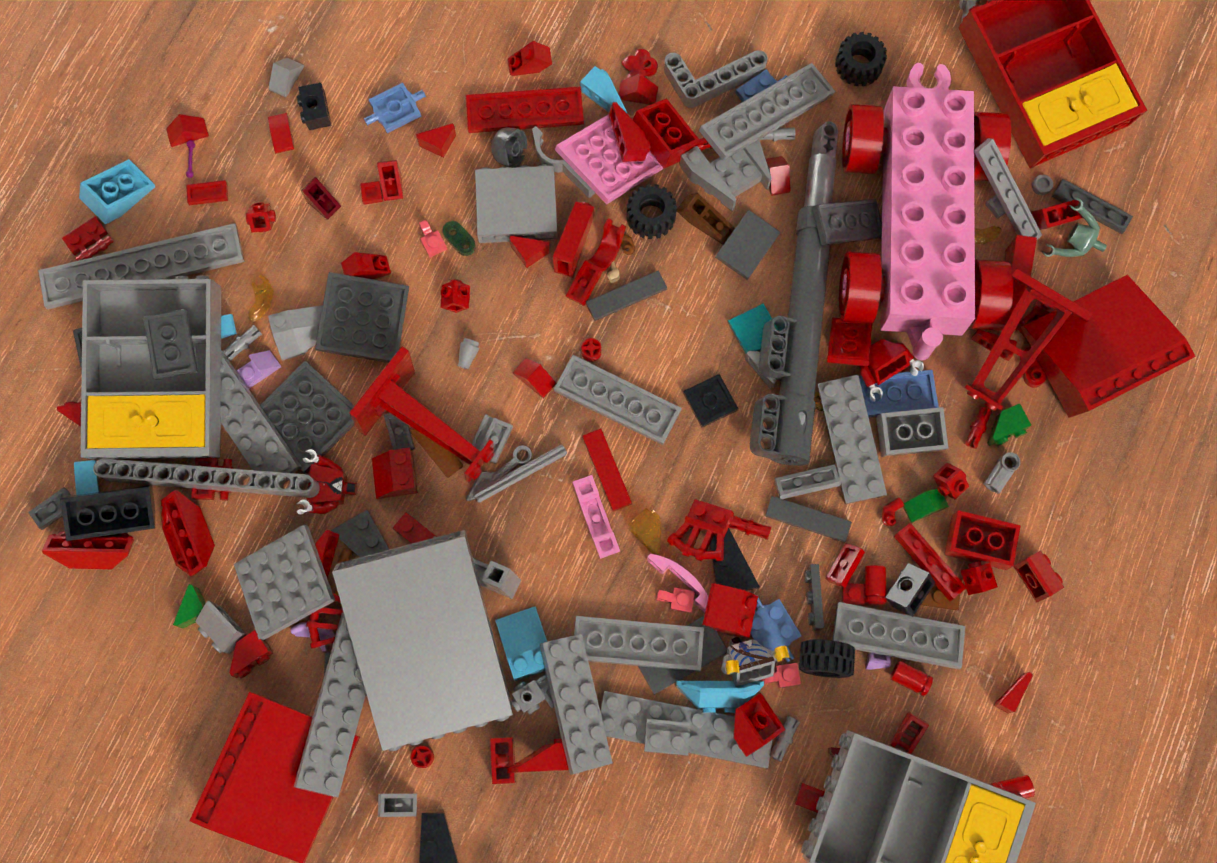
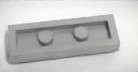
(807, 481)

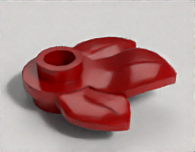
(638, 64)

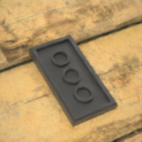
(848, 221)
(661, 678)

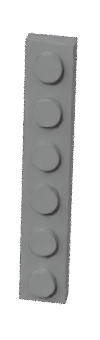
(1006, 189)

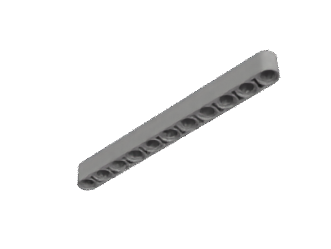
(197, 473)

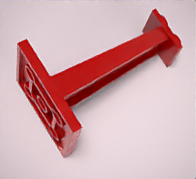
(1046, 295)
(388, 395)

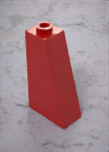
(573, 239)
(1020, 256)

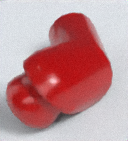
(888, 511)

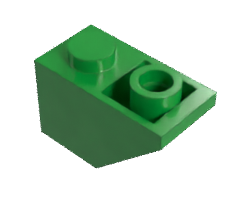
(1008, 424)

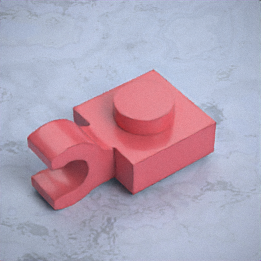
(431, 241)
(680, 599)
(785, 675)

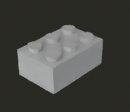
(912, 432)

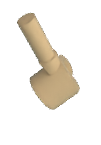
(613, 275)

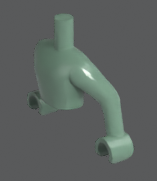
(1081, 236)

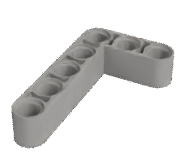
(713, 79)

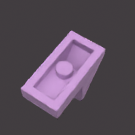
(260, 366)

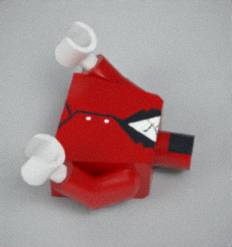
(886, 361)
(332, 485)

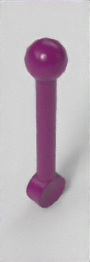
(191, 145)

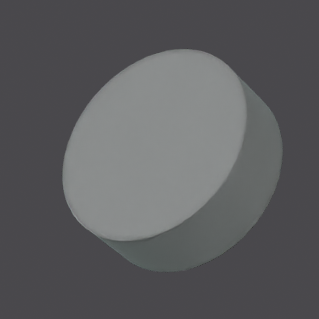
(1042, 184)

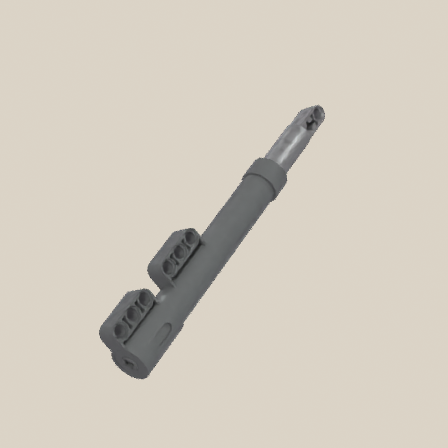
(798, 335)

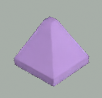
(877, 661)

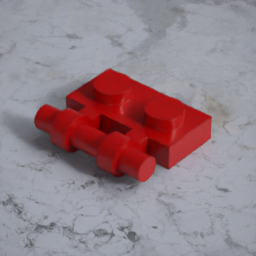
(86, 235)
(203, 494)

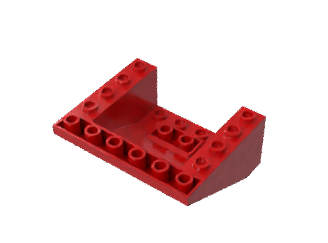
(1112, 351)
(254, 780)

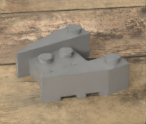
(730, 176)

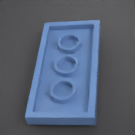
(902, 393)

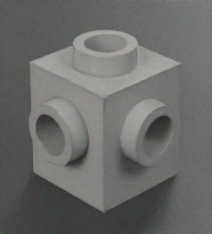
(533, 691)

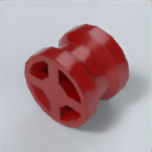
(591, 345)
(419, 755)

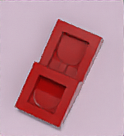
(281, 133)

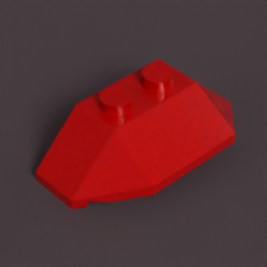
(186, 533)
(88, 553)

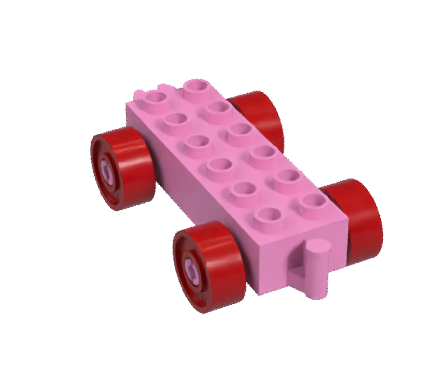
(928, 231)

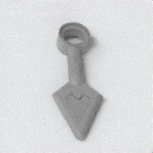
(488, 477)

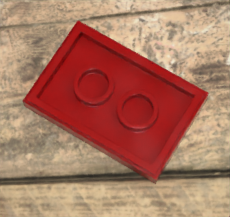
(849, 342)

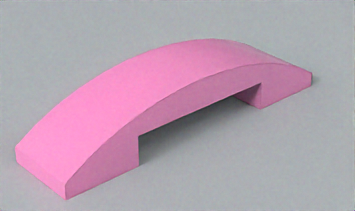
(595, 517)
(662, 564)

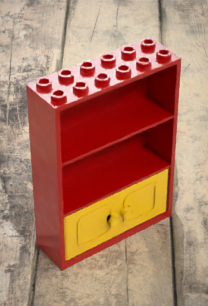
(1051, 73)

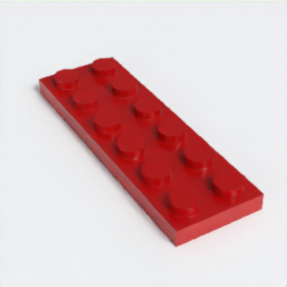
(524, 109)

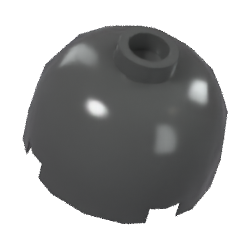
(508, 146)

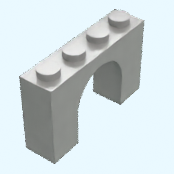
(497, 578)

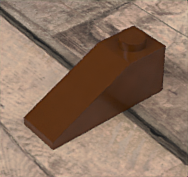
(705, 218)

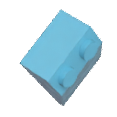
(115, 190)
(521, 639)

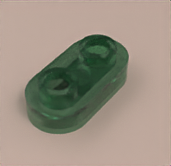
(460, 239)

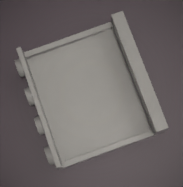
(516, 203)

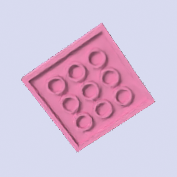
(598, 162)

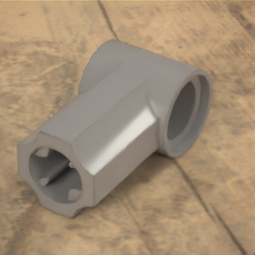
(1001, 473)

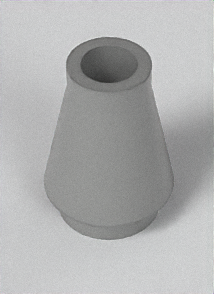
(467, 353)

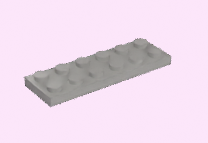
(617, 399)
(852, 439)
(900, 635)
(641, 643)
(576, 704)

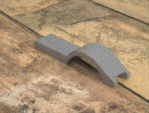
(559, 165)

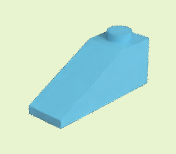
(600, 89)

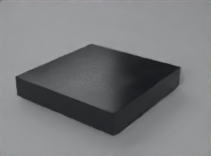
(710, 400)

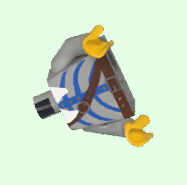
(751, 661)

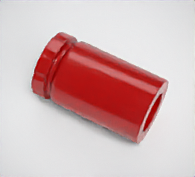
(875, 585)
(911, 678)
(1020, 786)

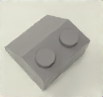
(219, 627)

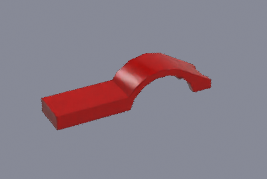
(594, 267)

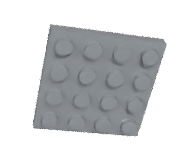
(283, 582)

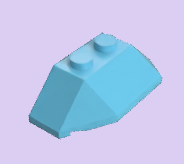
(718, 694)

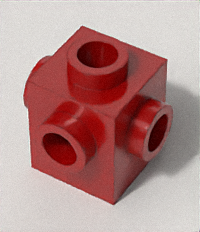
(260, 217)
(455, 296)
(950, 481)
(978, 578)

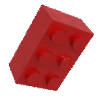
(666, 132)
(982, 540)

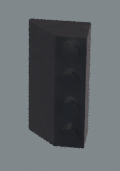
(108, 512)

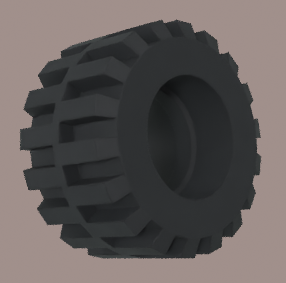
(865, 46)
(651, 197)
(827, 658)

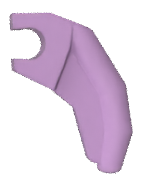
(301, 630)

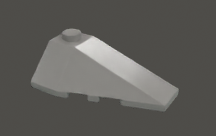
(295, 330)

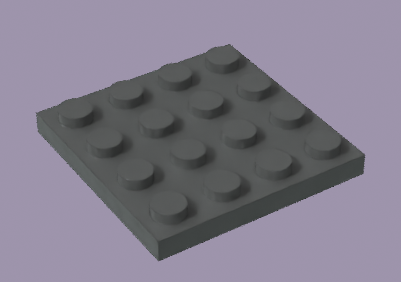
(362, 317)
(308, 413)

